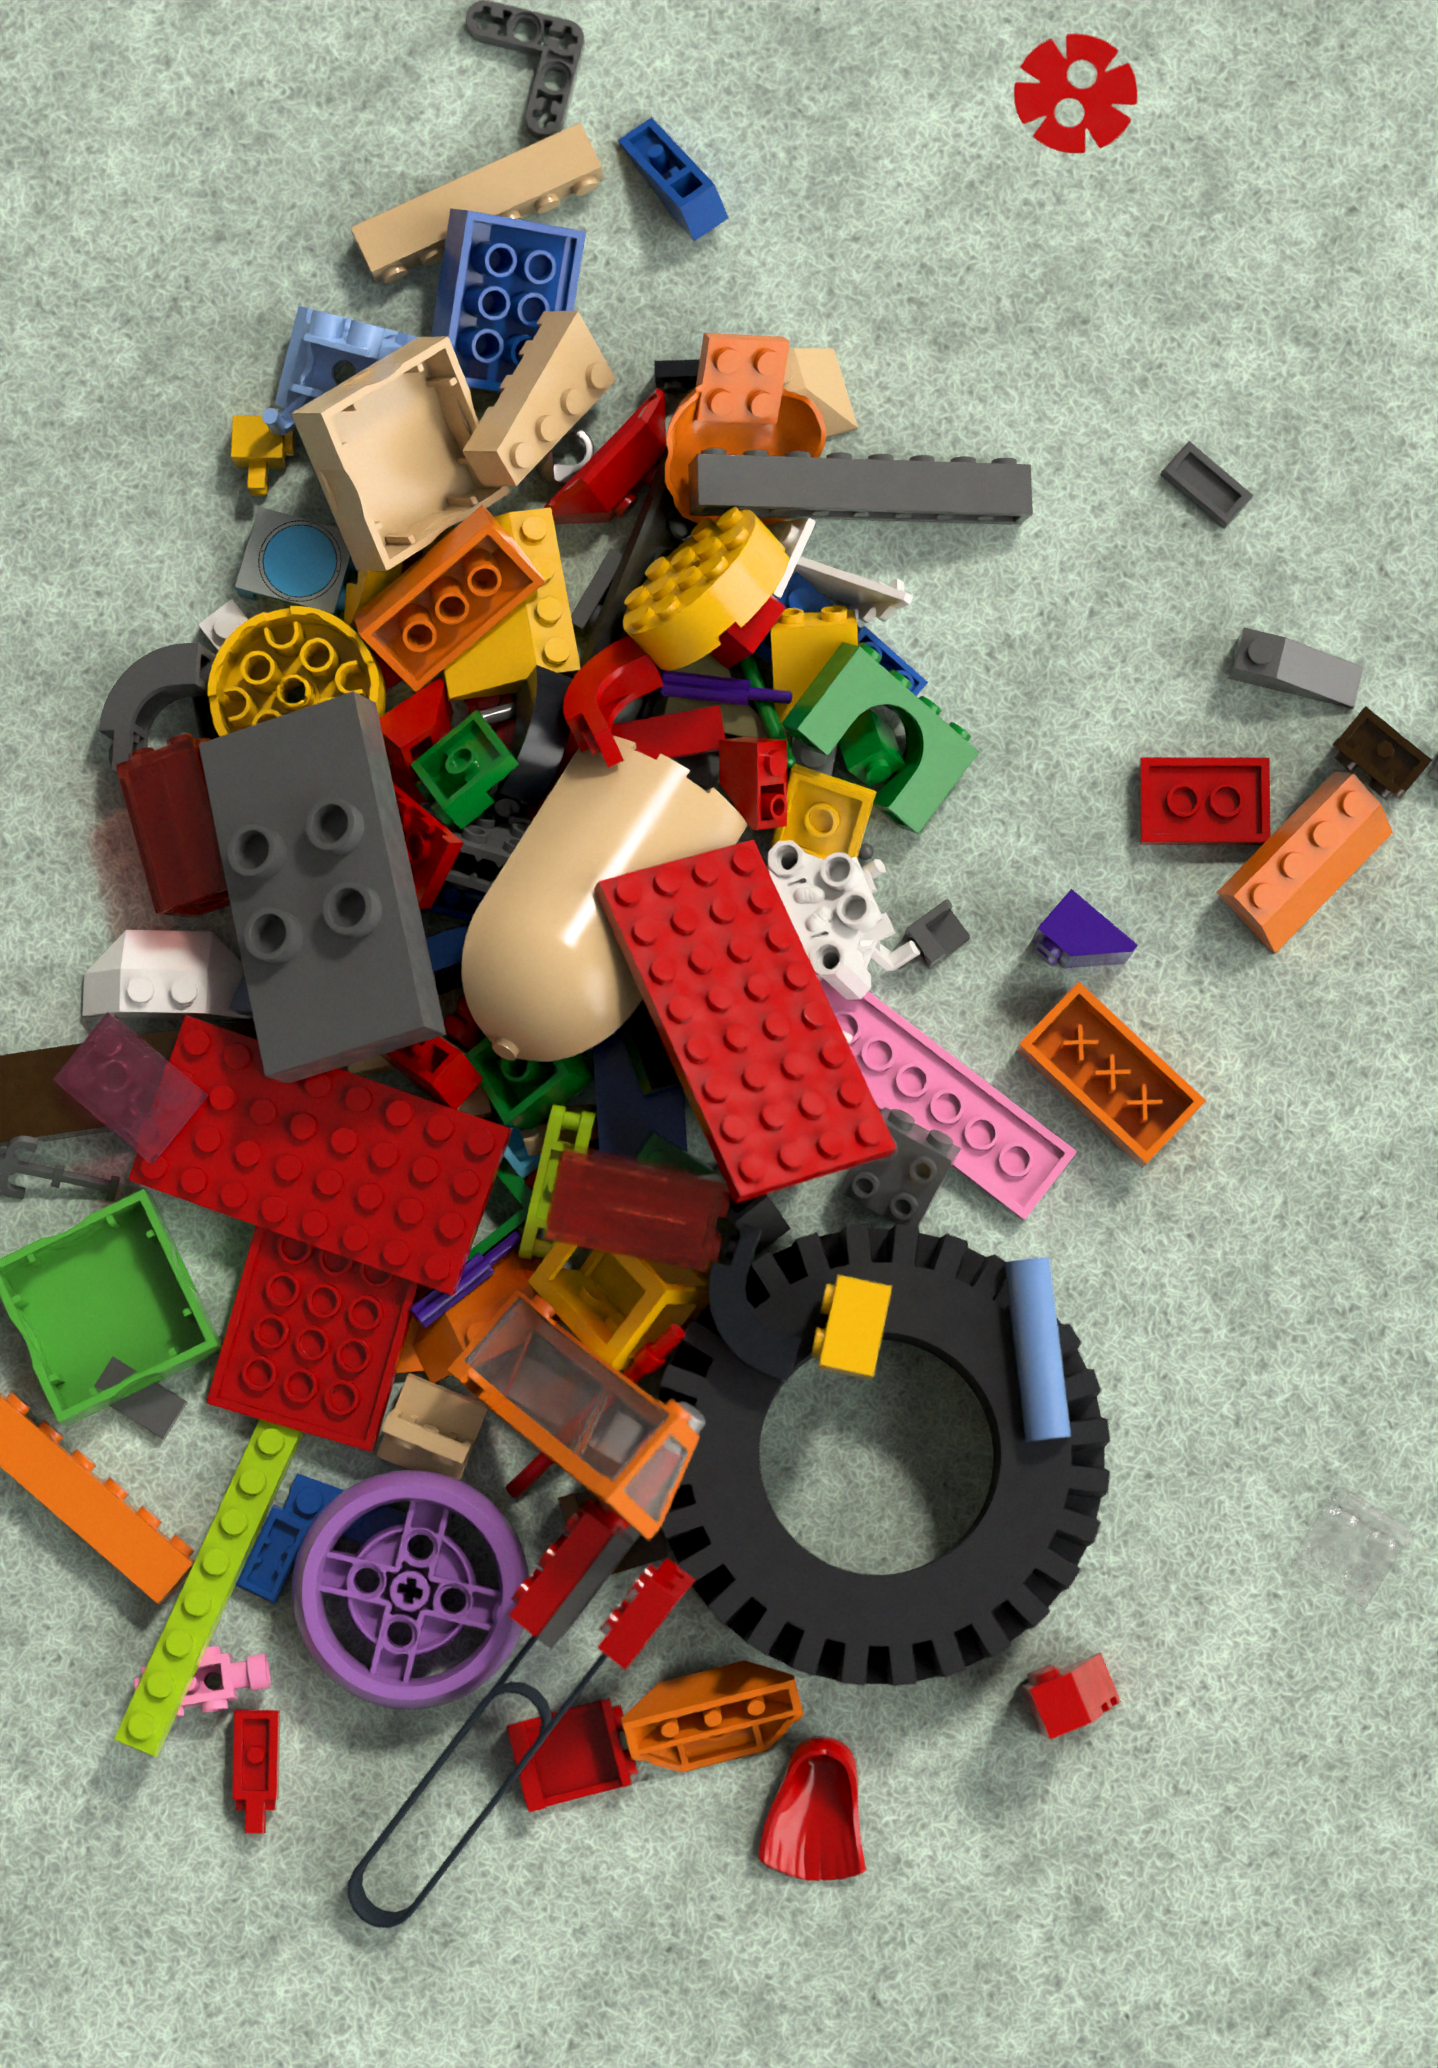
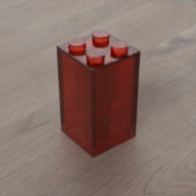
(175, 827)
(636, 1207)

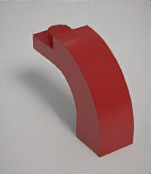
(602, 690)

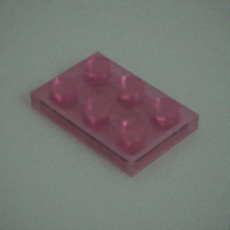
(130, 1087)

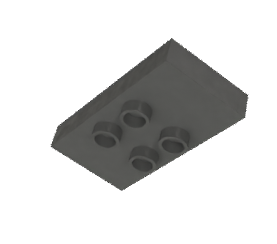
(321, 889)

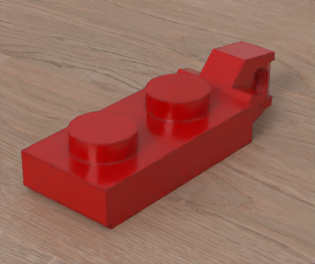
(256, 1765)

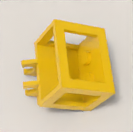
(620, 1299)

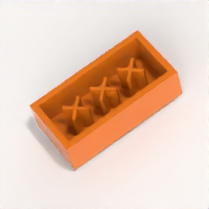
(1110, 1074)

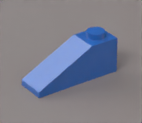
(674, 179)

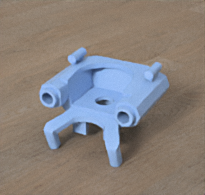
(314, 351)

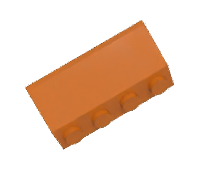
(448, 599)
(1307, 859)

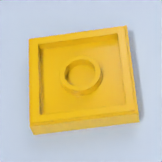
(825, 813)

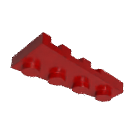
(429, 848)

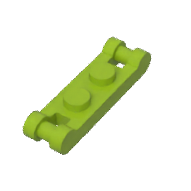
(546, 1172)

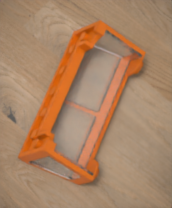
(579, 1411)

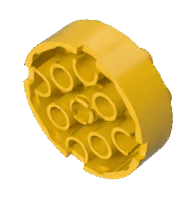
(704, 588)
(286, 651)

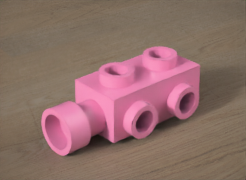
(234, 1675)

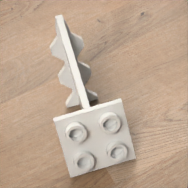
(862, 595)

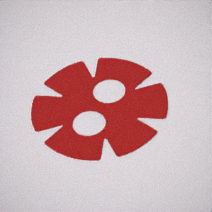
(1051, 69)

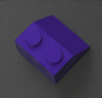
(1080, 936)

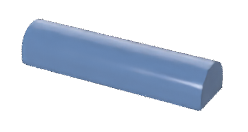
(1037, 1349)

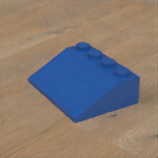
(497, 285)

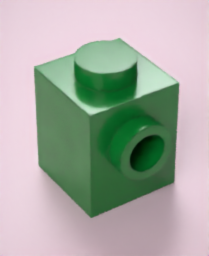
(871, 749)

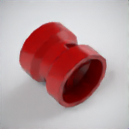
(462, 1026)

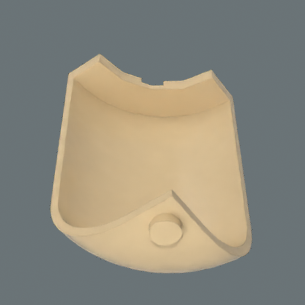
(539, 947)

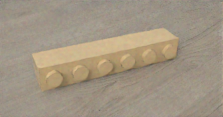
(508, 188)

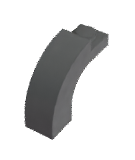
(147, 689)

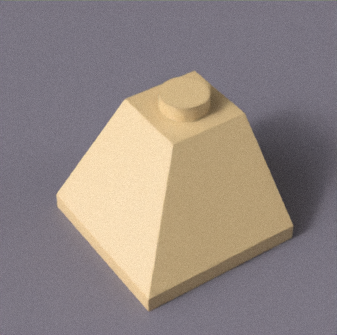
(818, 377)

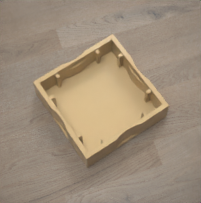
(394, 454)

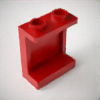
(576, 1758)

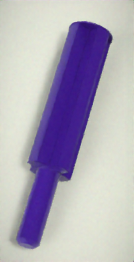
(718, 689)
(475, 1272)

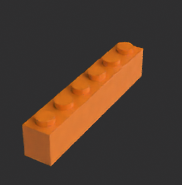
(89, 1504)

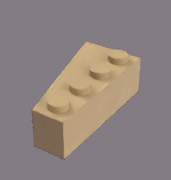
(541, 401)

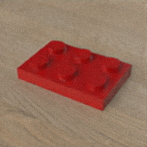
(1204, 800)

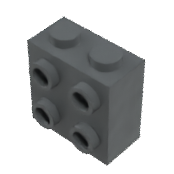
(484, 851)
(908, 1179)

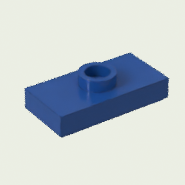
(273, 1554)

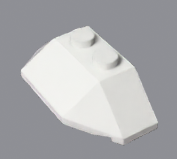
(164, 977)

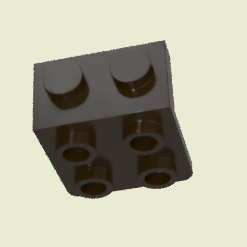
(1381, 754)

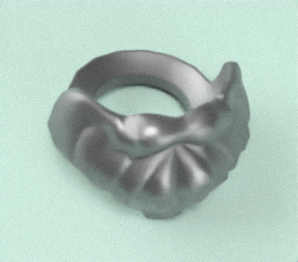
(561, 473)

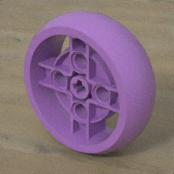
(388, 1553)

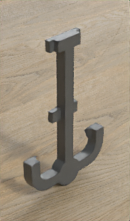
(11, 1164)

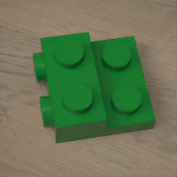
(462, 770)

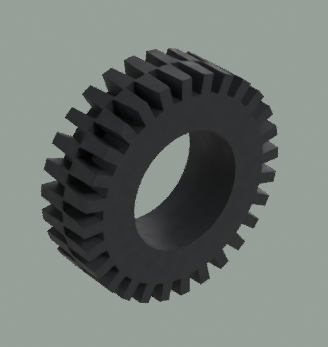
(915, 1620)

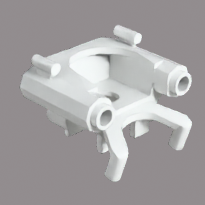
(836, 915)

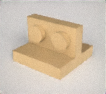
(431, 1428)

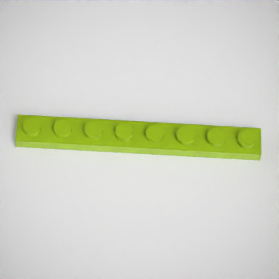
(208, 1588)

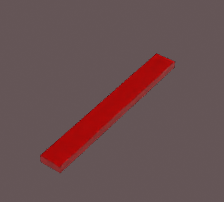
(670, 734)

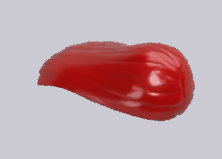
(816, 1815)

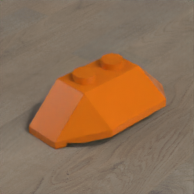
(456, 1328)
(712, 1716)

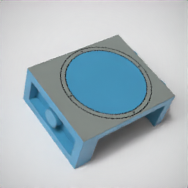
(295, 562)

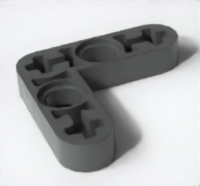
(551, 56)

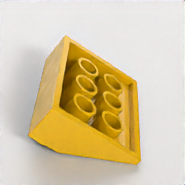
(532, 633)

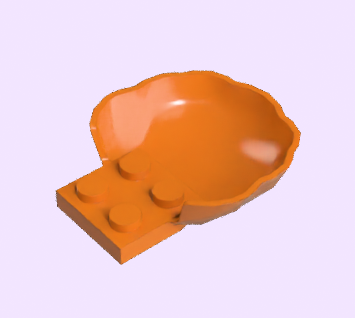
(739, 409)

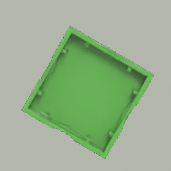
(101, 1294)

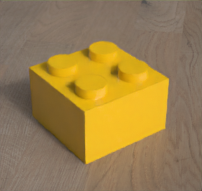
(853, 1327)

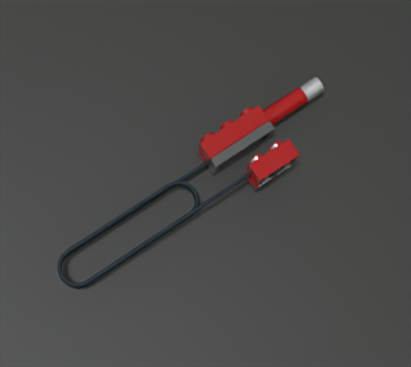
(547, 1609)

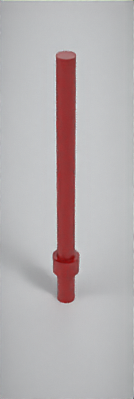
(646, 1361)

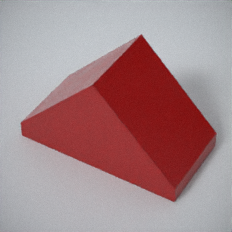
(742, 641)

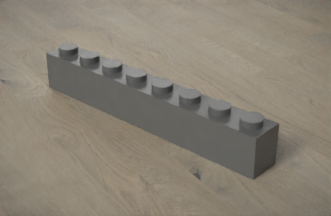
(860, 488)

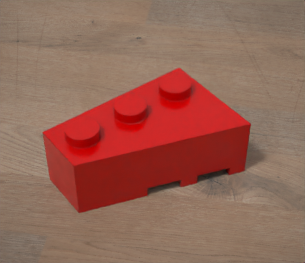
(1070, 1695)

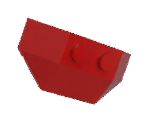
(617, 470)

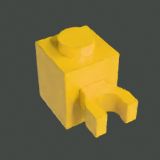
(259, 449)

